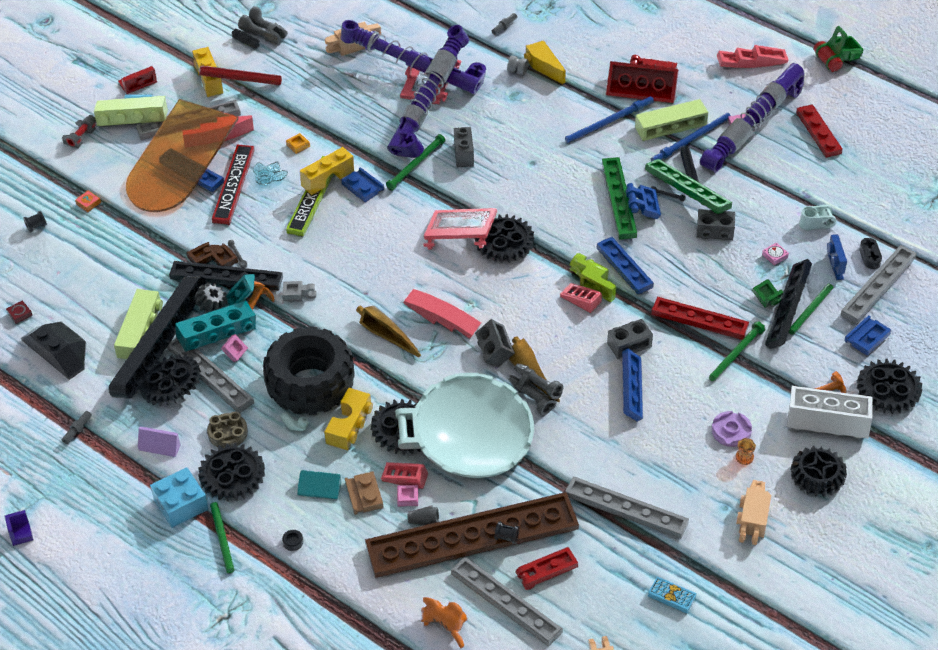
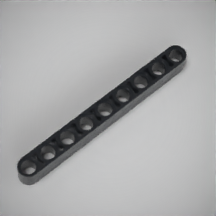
(156, 339)

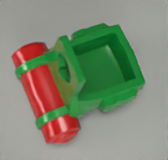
(838, 50)

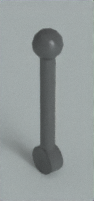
(243, 263)

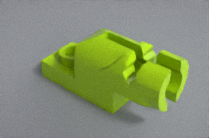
(593, 276)

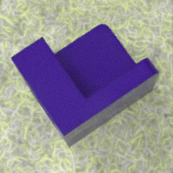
(18, 527)

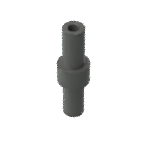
(504, 23)
(76, 427)

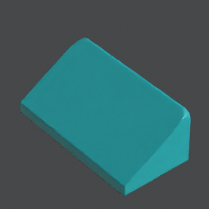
(241, 289)
(319, 484)

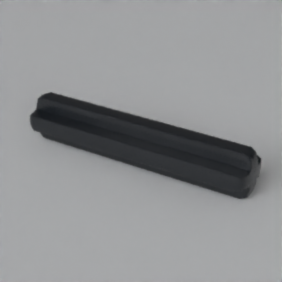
(688, 163)

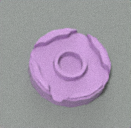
(730, 428)

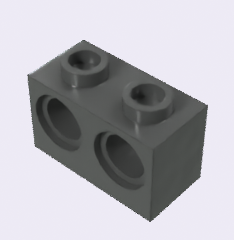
(463, 147)
(715, 225)
(630, 336)
(494, 343)

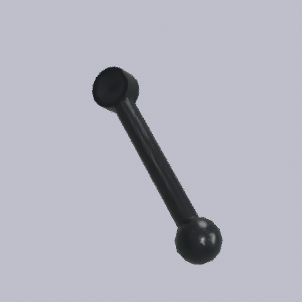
(681, 197)

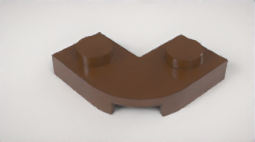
(219, 253)

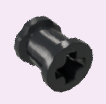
(34, 221)
(507, 532)

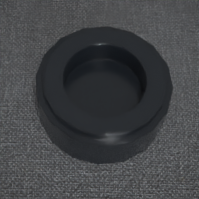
(292, 540)

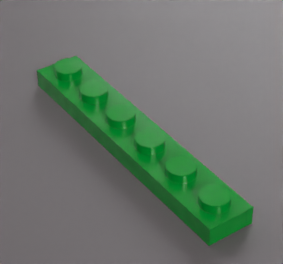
(688, 186)
(619, 201)

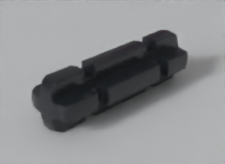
(245, 38)

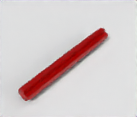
(240, 75)

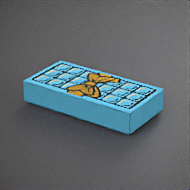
(672, 595)

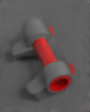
(86, 125)

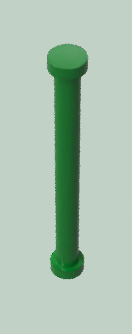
(391, 184)

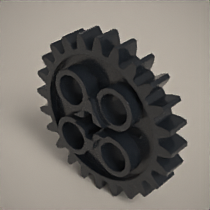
(507, 239)
(177, 370)
(890, 385)
(386, 428)
(231, 472)

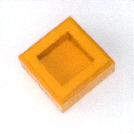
(297, 143)

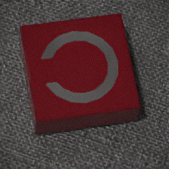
(19, 312)

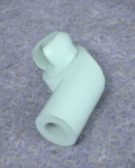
(297, 425)

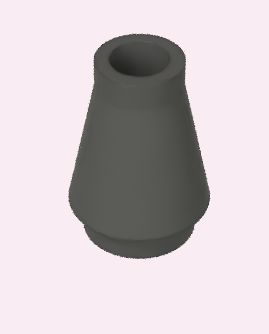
(424, 515)

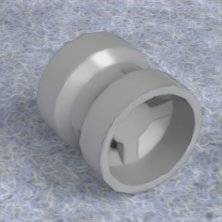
(517, 65)

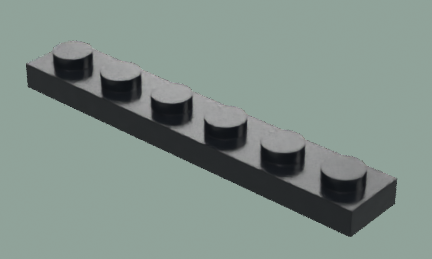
(224, 274)
(788, 304)

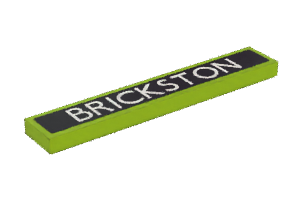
(305, 211)

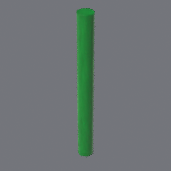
(810, 309)
(222, 537)

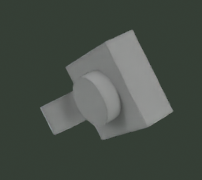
(295, 290)

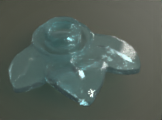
(268, 173)

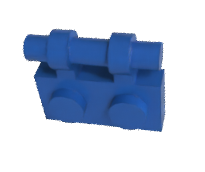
(646, 201)

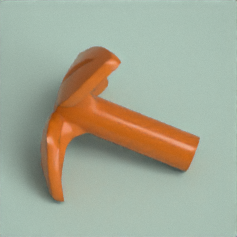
(259, 289)
(837, 384)

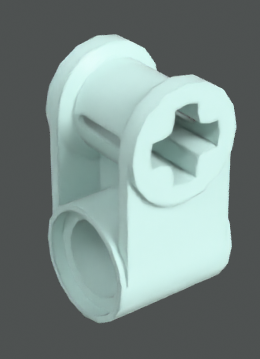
(815, 217)

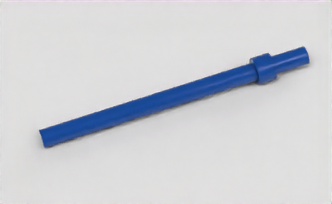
(635, 107)
(667, 151)

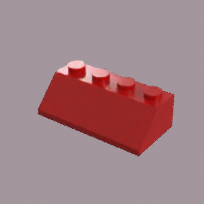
(642, 81)

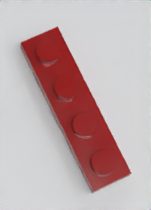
(819, 131)

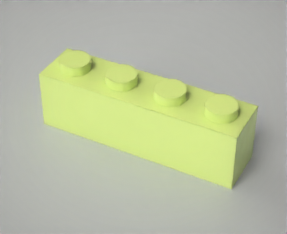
(130, 110)
(671, 119)
(137, 321)

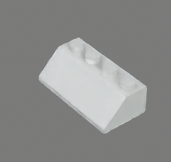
(830, 412)

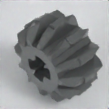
(210, 298)

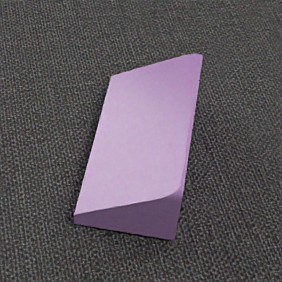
(158, 441)

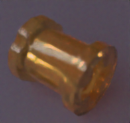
(745, 451)

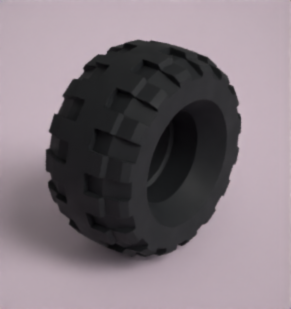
(302, 351)

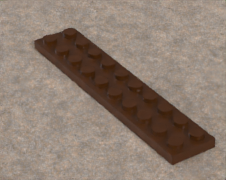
(469, 534)

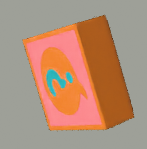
(87, 201)

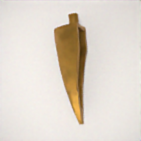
(383, 326)
(526, 356)

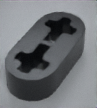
(874, 253)

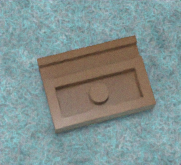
(364, 493)

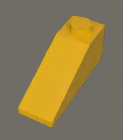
(544, 61)

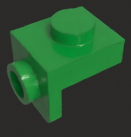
(767, 293)

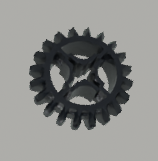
(818, 471)

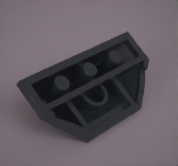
(59, 347)

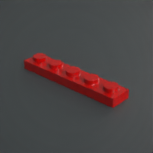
(700, 318)

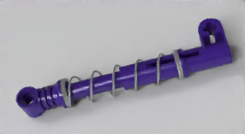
(470, 80)

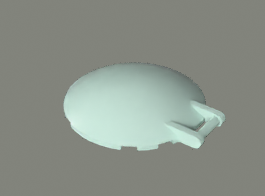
(469, 425)

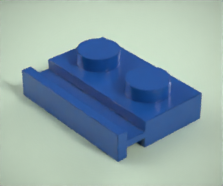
(362, 184)
(837, 256)
(867, 335)

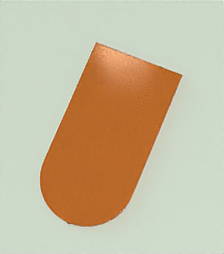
(177, 156)

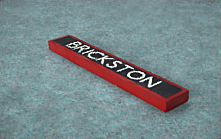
(233, 184)

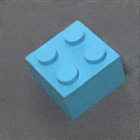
(179, 497)

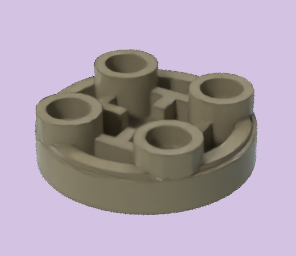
(227, 428)

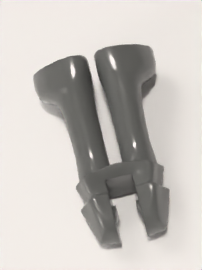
(255, 23)
(529, 376)

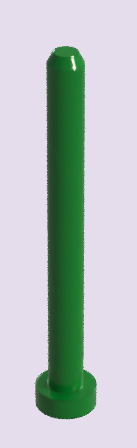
(757, 329)

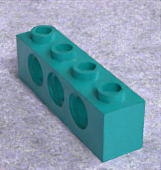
(215, 326)

